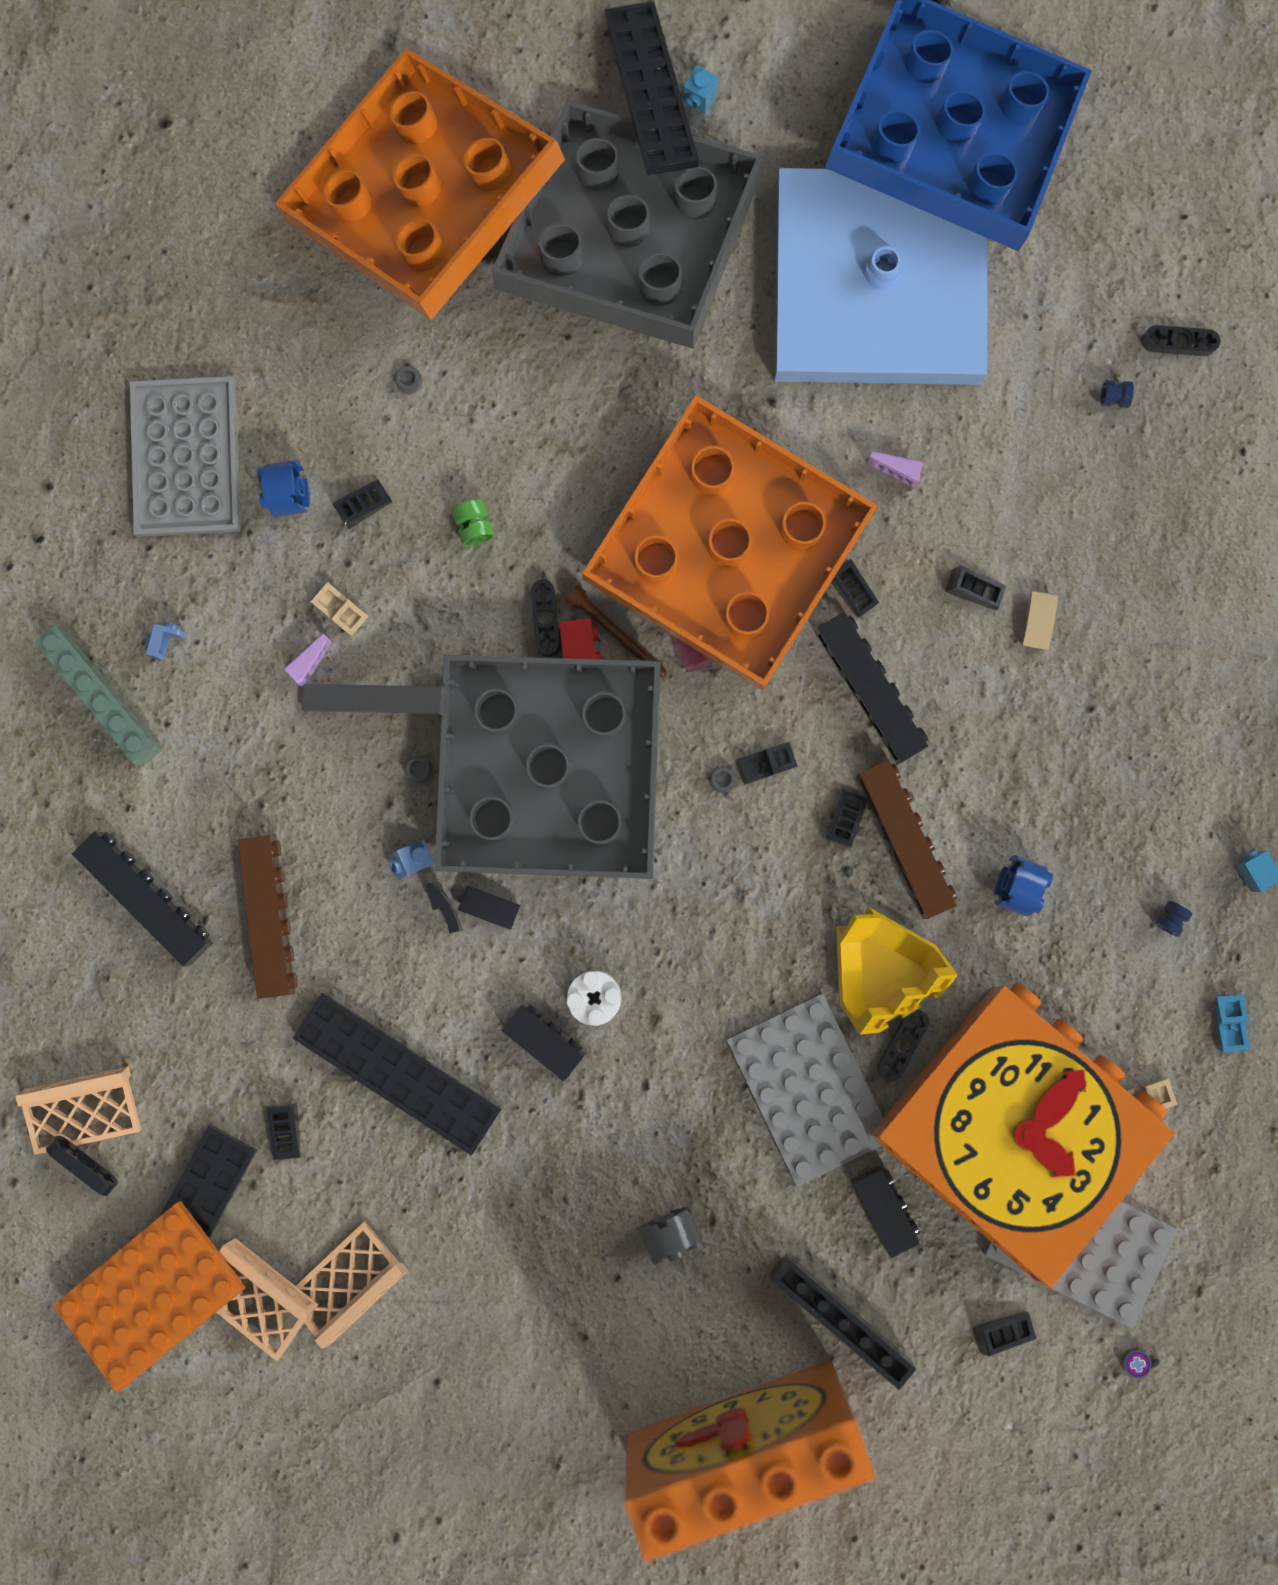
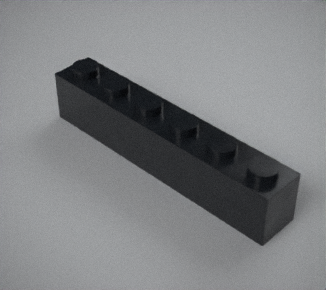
(871, 688)
(142, 898)
(842, 1321)

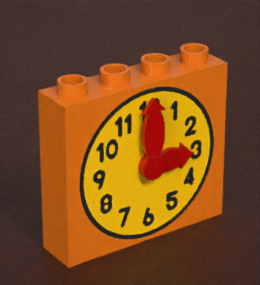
(1025, 1132)
(742, 1460)

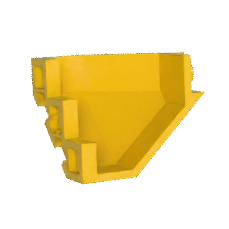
(886, 971)

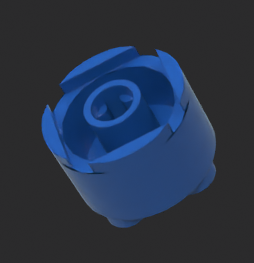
(284, 488)
(1022, 886)

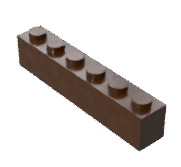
(907, 840)
(267, 917)

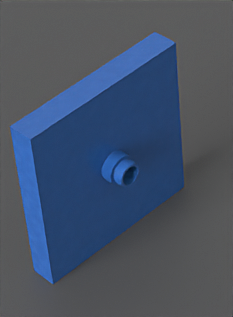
(960, 120)

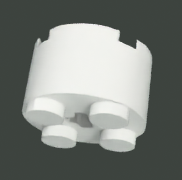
(595, 1013)

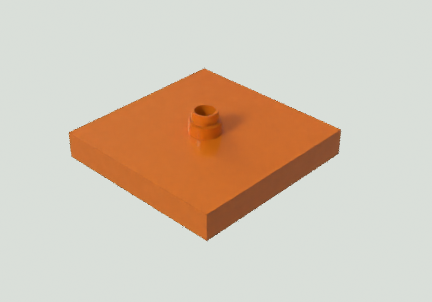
(420, 182)
(729, 542)

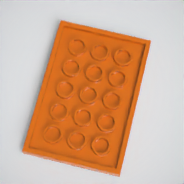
(149, 1296)

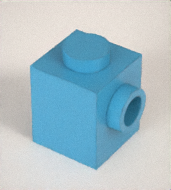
(700, 89)
(1258, 870)

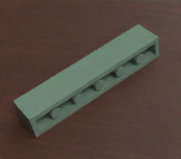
(98, 695)

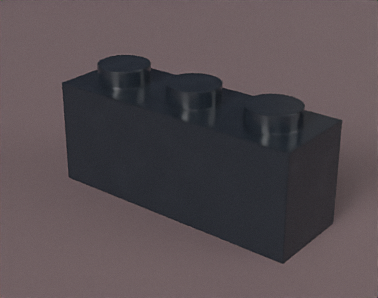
(544, 1041)
(886, 1211)

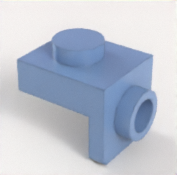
(158, 641)
(410, 860)

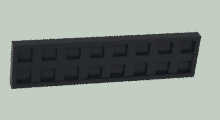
(651, 88)
(397, 1073)
(212, 1177)

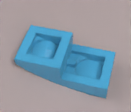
(1230, 1023)

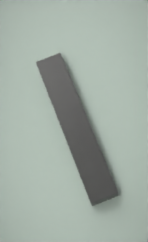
(374, 699)

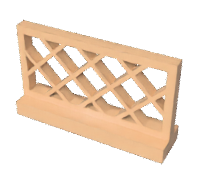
(73, 1088)
(271, 1284)
(364, 1299)

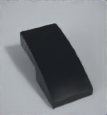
(766, 763)
(440, 901)
(489, 907)

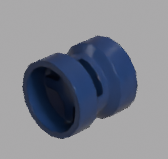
(1117, 394)
(1173, 919)

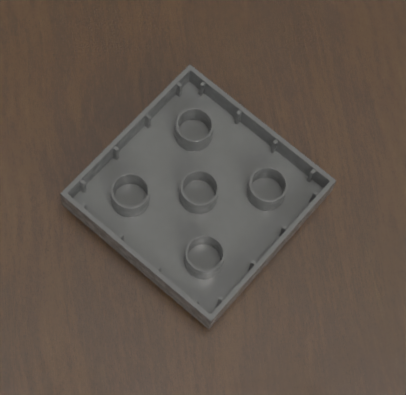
(627, 242)
(548, 766)

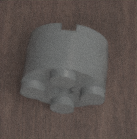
(670, 1235)

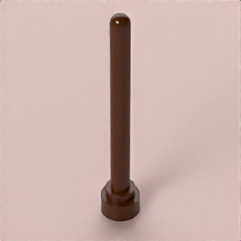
(578, 598)

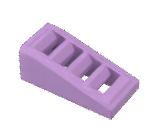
(900, 468)
(305, 663)

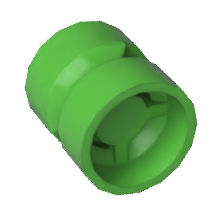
(474, 527)

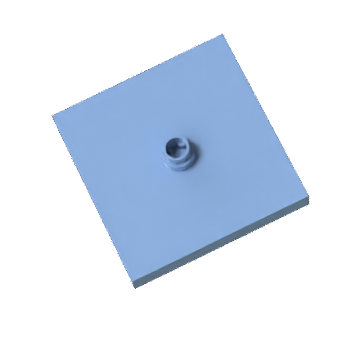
(874, 287)

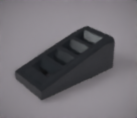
(359, 516)
(960, 572)
(839, 585)
(839, 839)
(292, 1111)
(983, 1340)

